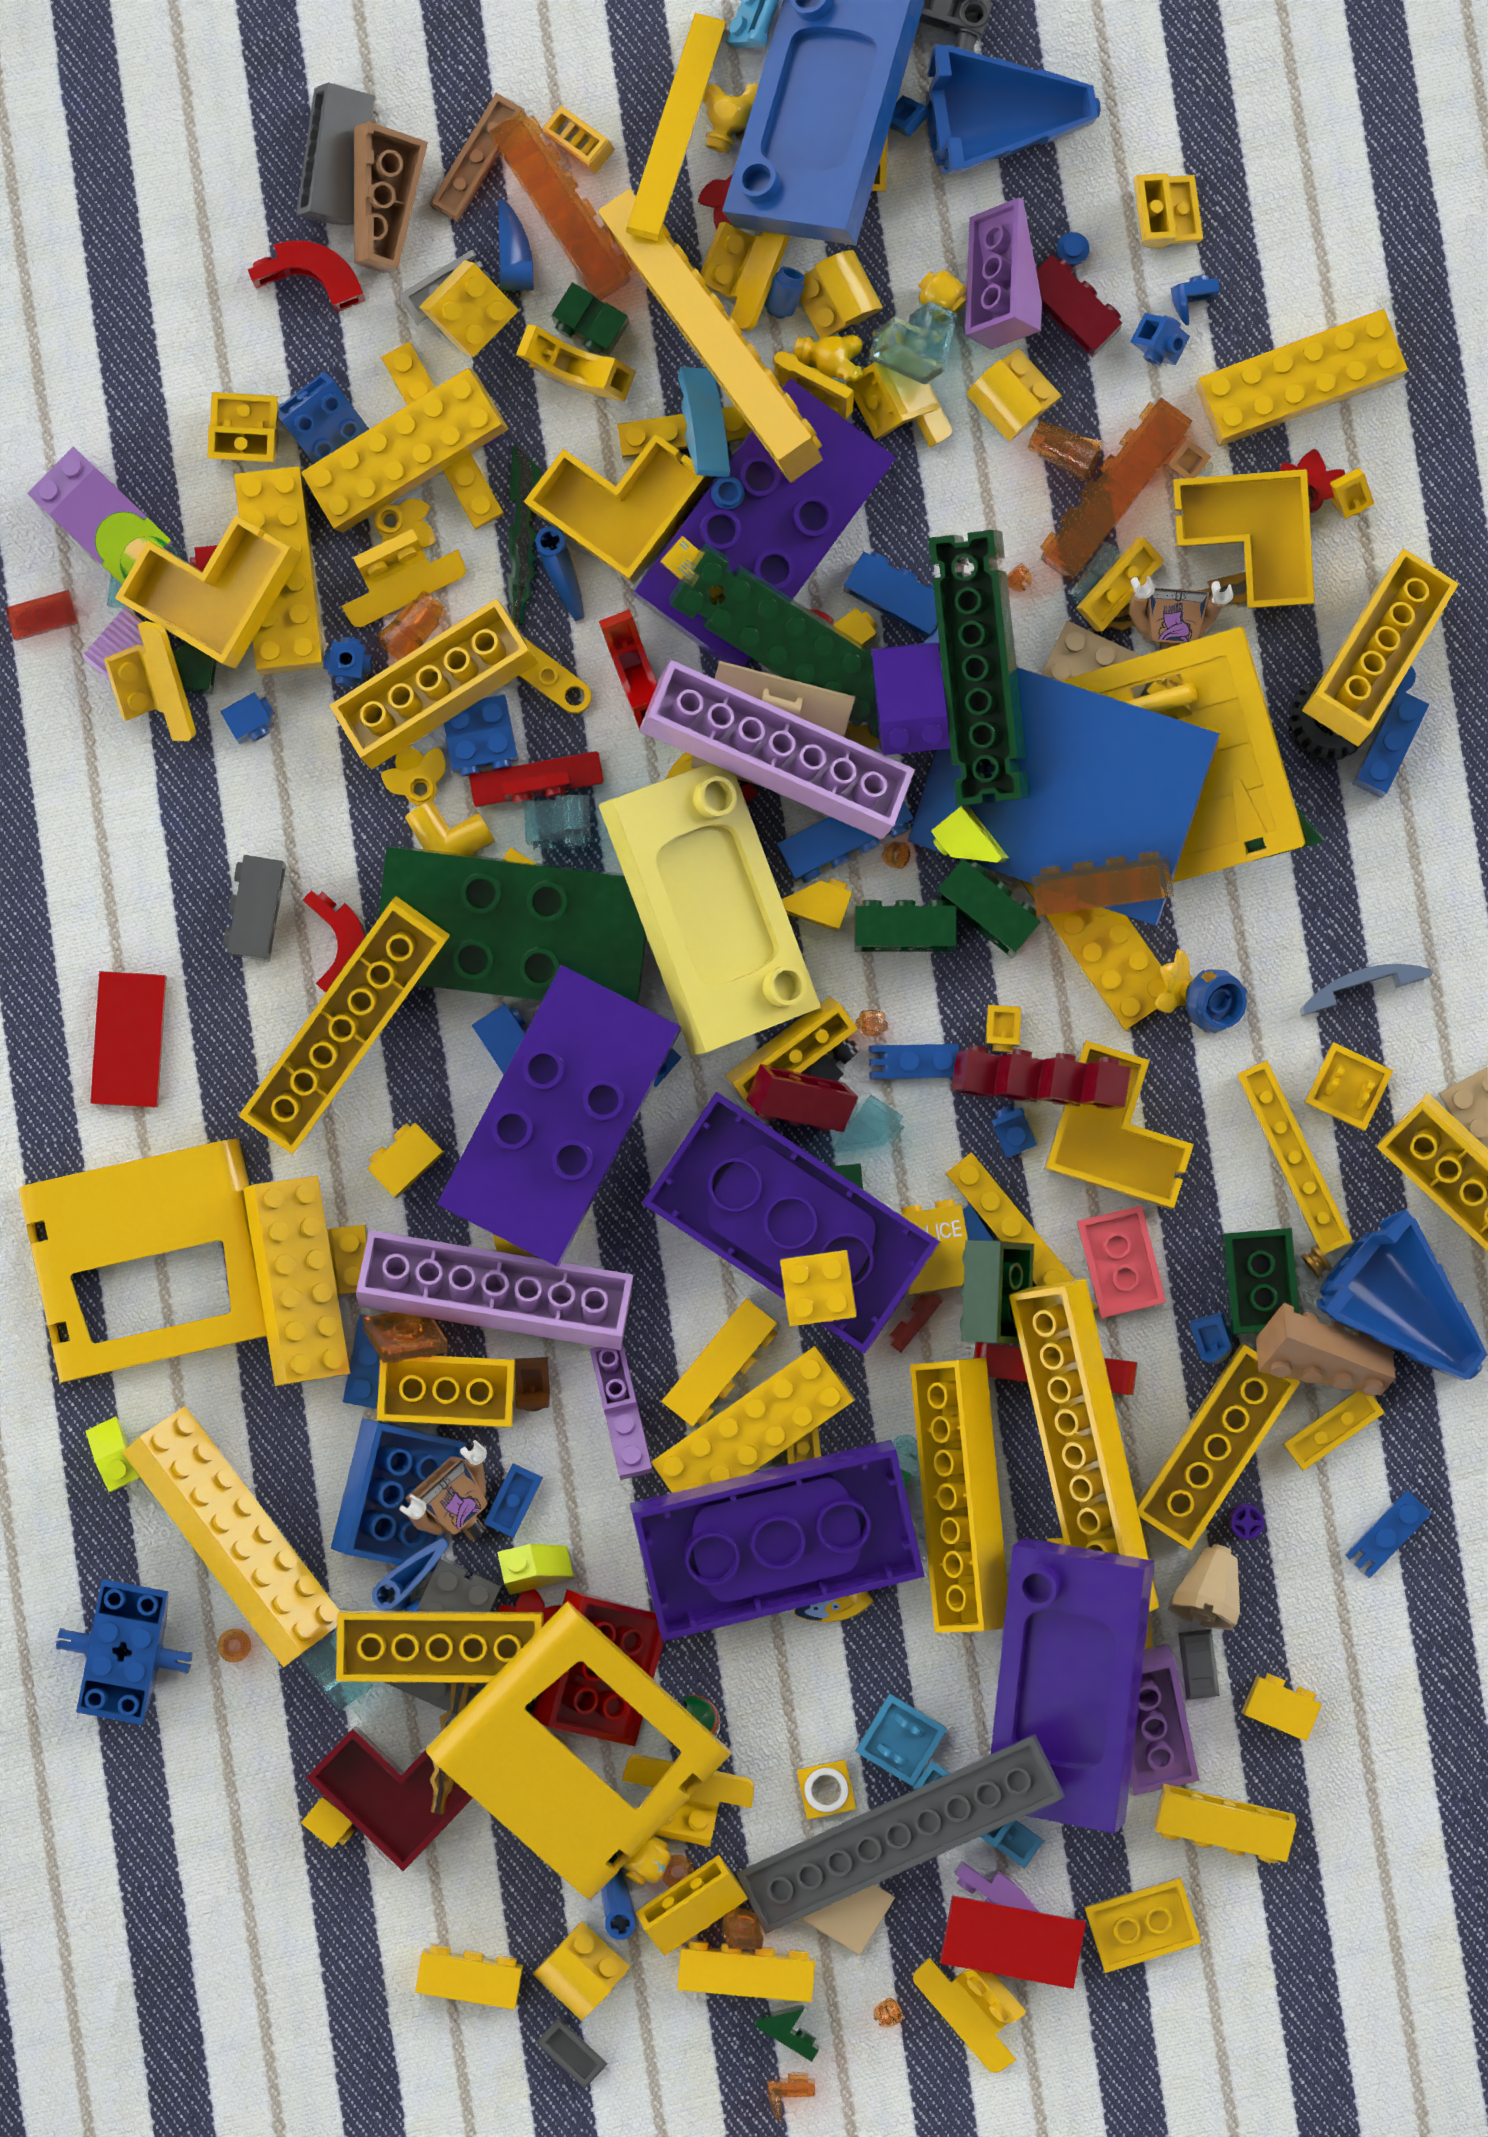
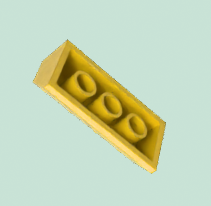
(448, 1391)

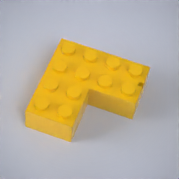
(1265, 514)
(624, 521)
(223, 603)
(1112, 1153)

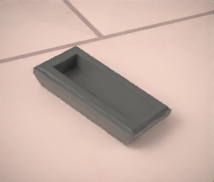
(1198, 1664)
(571, 2053)

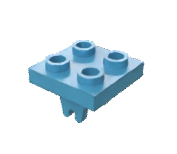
(901, 1739)

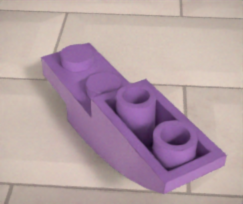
(621, 1412)
(997, 1889)

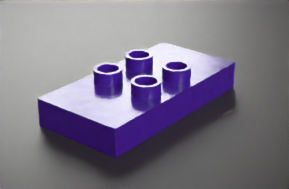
(780, 525)
(559, 1116)

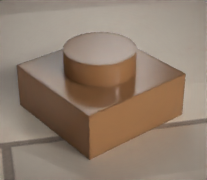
(1187, 458)

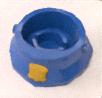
(1215, 1000)

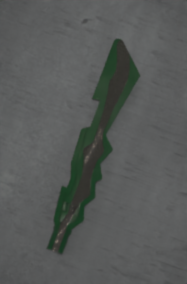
(521, 536)

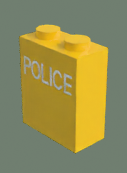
(947, 1225)

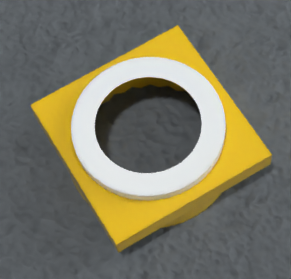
(836, 1769)

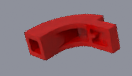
(312, 261)
(630, 661)
(347, 929)

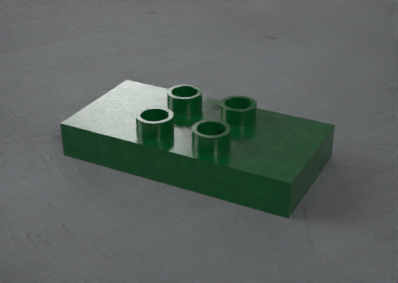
(519, 922)

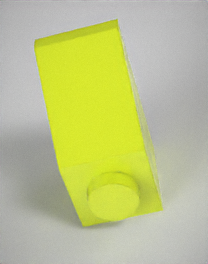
(967, 838)
(107, 1444)
(534, 1566)

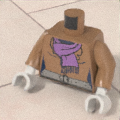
(1175, 614)
(451, 1496)

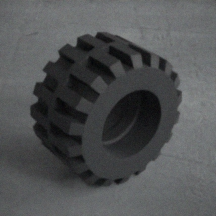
(1310, 736)

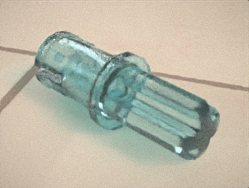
(1094, 572)

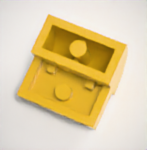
(1167, 210)
(838, 294)
(1013, 394)
(243, 427)
(581, 1971)

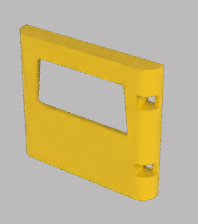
(136, 1214)
(541, 1785)

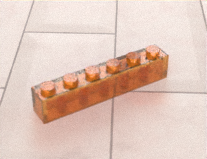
(560, 205)
(1115, 490)

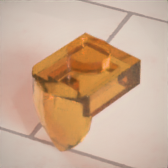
(742, 1930)
(794, 2086)

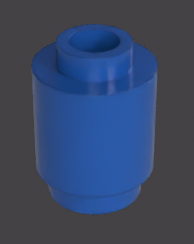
(784, 292)

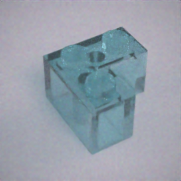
(916, 346)
(558, 822)

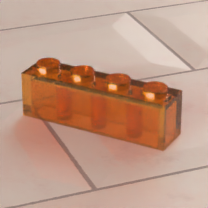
(1103, 885)

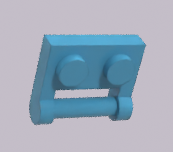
(751, 24)

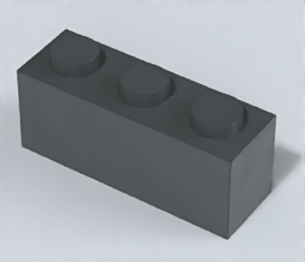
(255, 908)

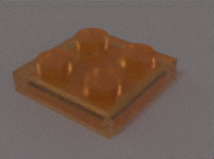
(404, 1336)

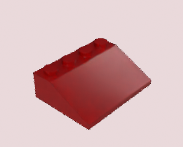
(579, 1697)

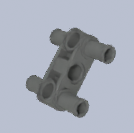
(951, 17)

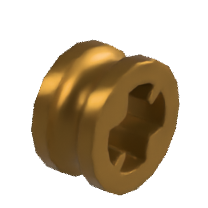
(1316, 1262)

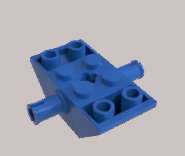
(116, 1685)

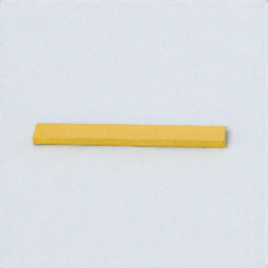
(676, 127)

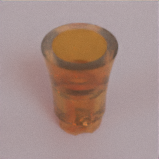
(1066, 449)
(412, 626)

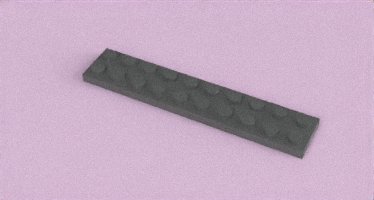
(900, 1834)

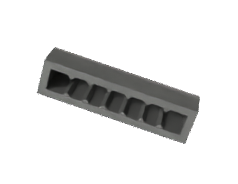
(328, 163)

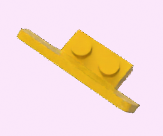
(743, 270)
(892, 399)
(397, 575)
(149, 680)
(697, 1816)
(974, 2007)

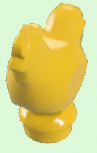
(727, 115)
(831, 355)

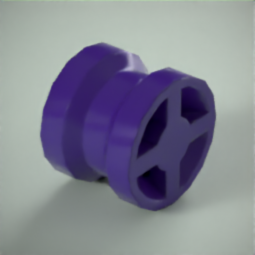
(1246, 1527)

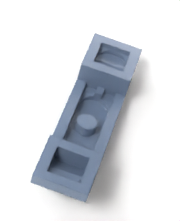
(1402, 975)

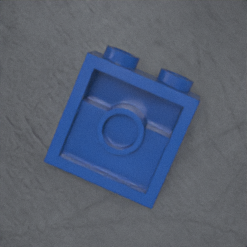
(481, 737)

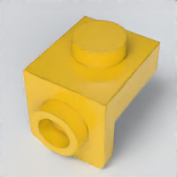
(1003, 1027)

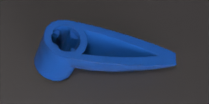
(515, 251)
(560, 570)
(407, 1577)
(618, 1901)

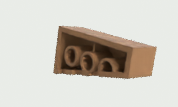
(384, 193)
(1323, 1353)

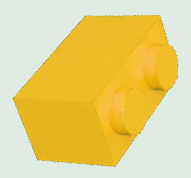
(405, 1159)
(1282, 1707)

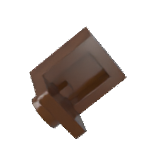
(532, 1383)

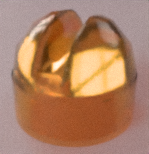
(1017, 576)
(902, 851)
(888, 2013)

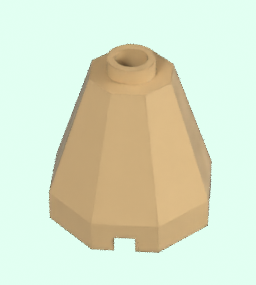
(1210, 1590)

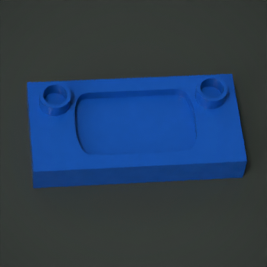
(821, 117)

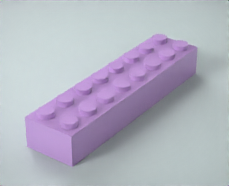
(777, 750)
(494, 1290)

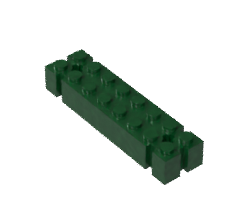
(778, 631)
(979, 667)

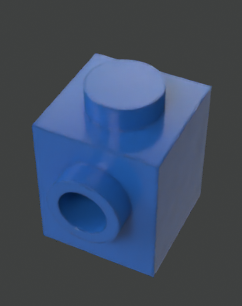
(249, 718)

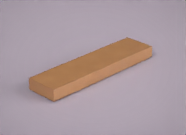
(473, 161)

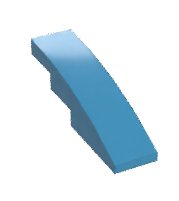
(704, 421)
(1011, 1839)

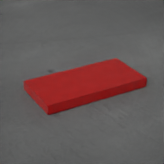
(128, 1039)
(1012, 1942)

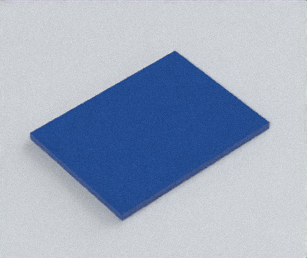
(1099, 784)

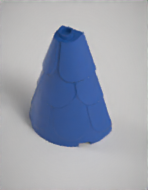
(998, 108)
(1403, 1299)

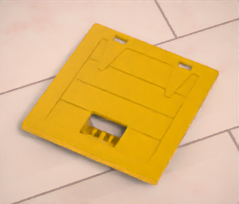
(1246, 782)

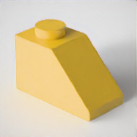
(820, 903)

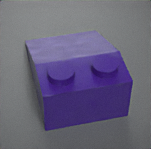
(910, 699)

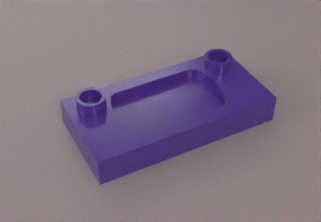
(769, 1200)
(777, 1540)
(1075, 1672)

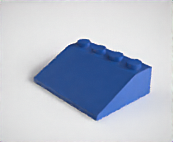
(383, 1471)

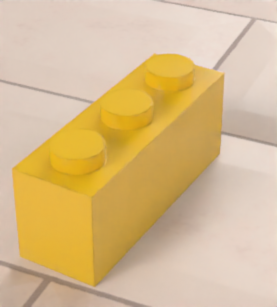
(691, 1905)
(469, 1977)

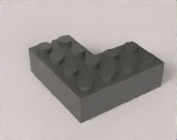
(451, 1592)

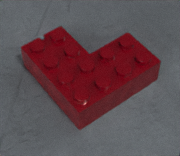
(383, 1799)

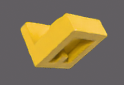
(1351, 493)

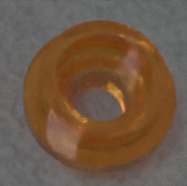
(871, 1022)
(223, 1645)
(680, 1860)

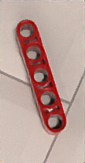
(1008, 1364)

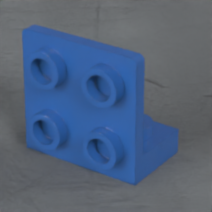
(321, 418)

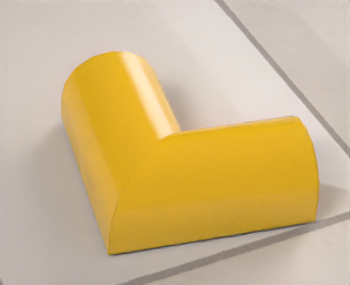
(435, 834)

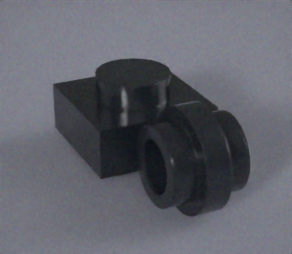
(826, 1067)

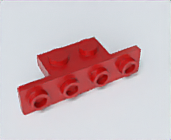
(536, 779)

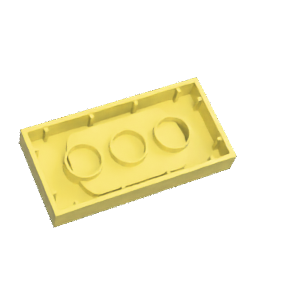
(709, 907)

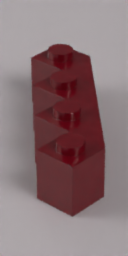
(1034, 1079)

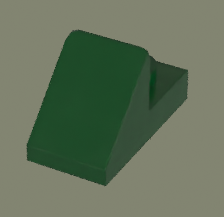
(780, 2027)

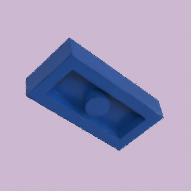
(513, 1500)

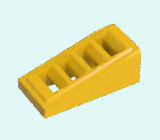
(593, 153)

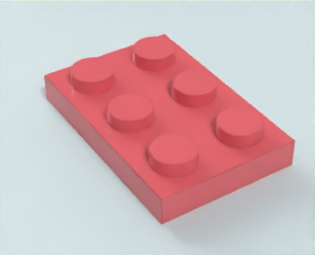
(1121, 1261)

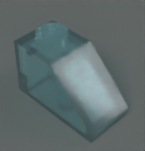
(870, 1127)

